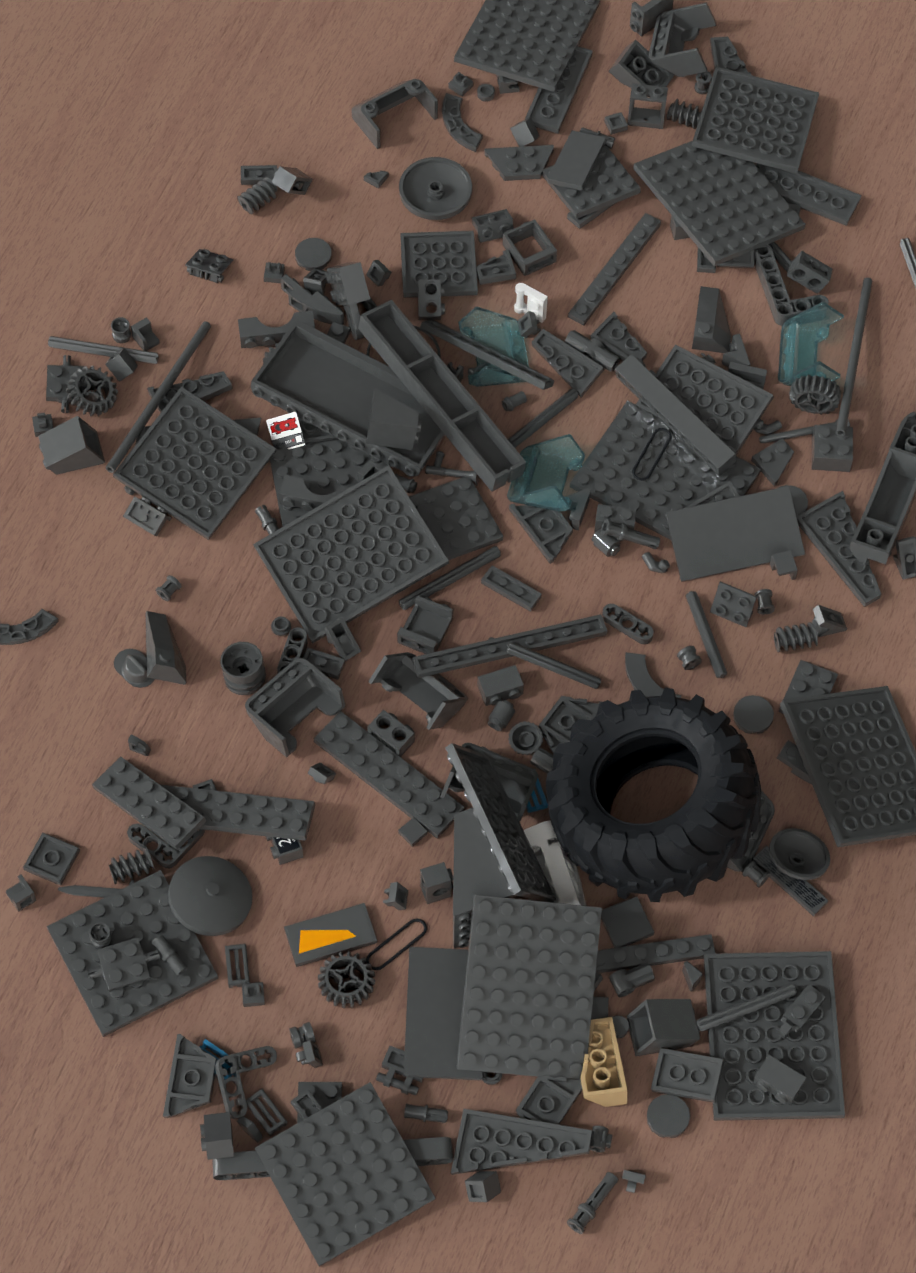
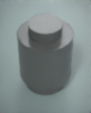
(606, 544)
(501, 715)

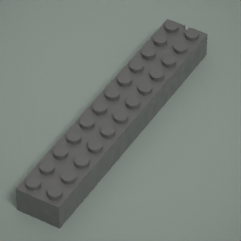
(442, 395)

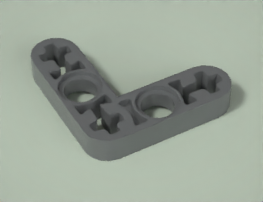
(167, 849)
(235, 1069)

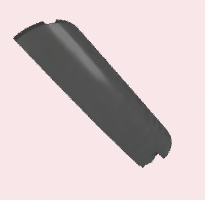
(890, 498)

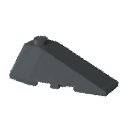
(711, 324)
(162, 651)

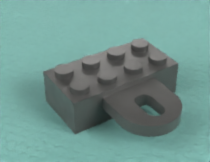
(347, 290)

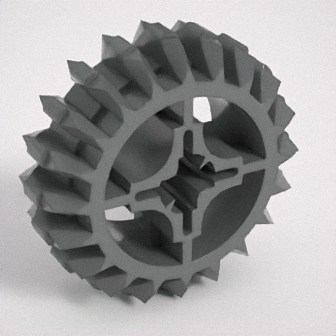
(815, 394)
(91, 401)
(332, 971)

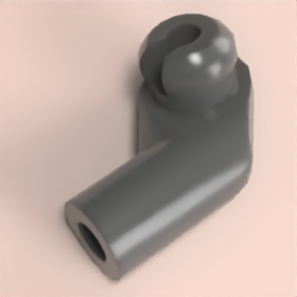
(655, 566)

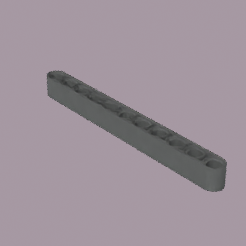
(249, 1165)

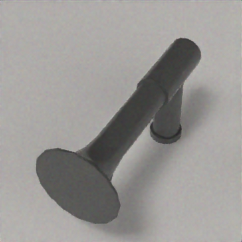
(442, 471)

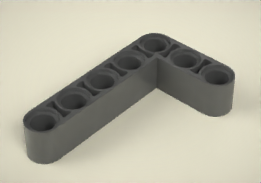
(775, 290)

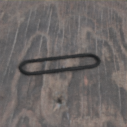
(645, 449)
(402, 950)

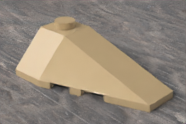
(602, 1067)

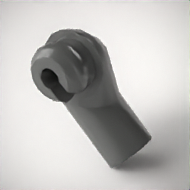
(767, 429)

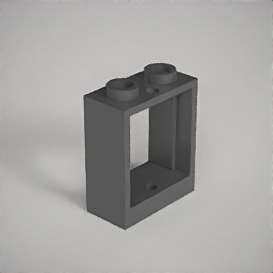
(637, 115)
(536, 261)

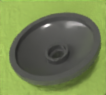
(799, 854)

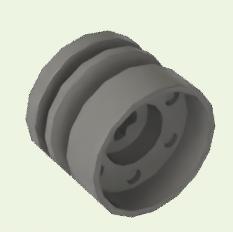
(243, 668)

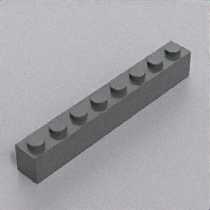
(676, 415)

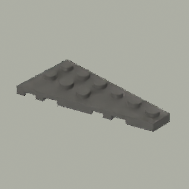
(831, 531)

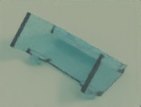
(800, 343)

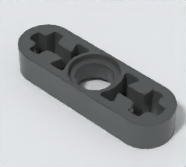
(642, 626)

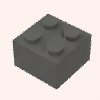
(830, 450)

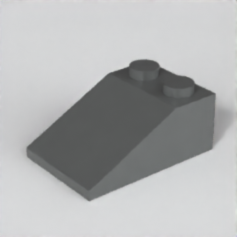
(636, 68)

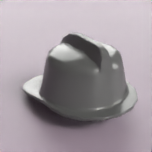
(133, 667)

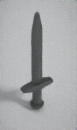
(90, 891)

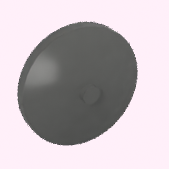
(435, 188)
(210, 896)

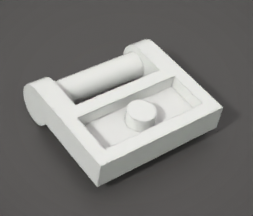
(535, 302)

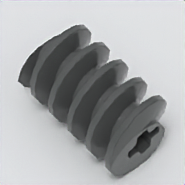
(684, 114)
(257, 195)
(794, 636)
(131, 865)

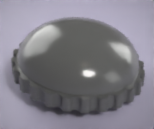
(525, 738)

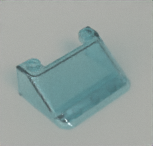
(499, 334)
(547, 473)

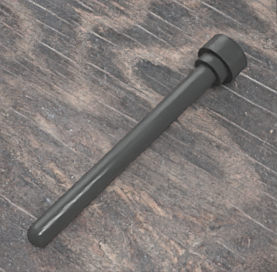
(793, 433)

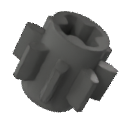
(600, 1139)

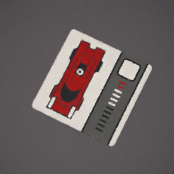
(285, 431)

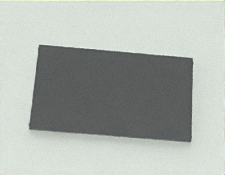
(734, 533)
(435, 1013)

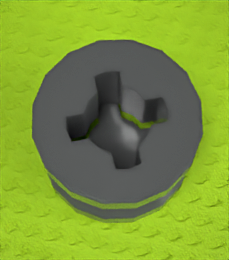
(689, 657)

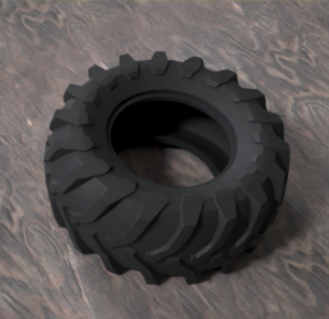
(671, 851)

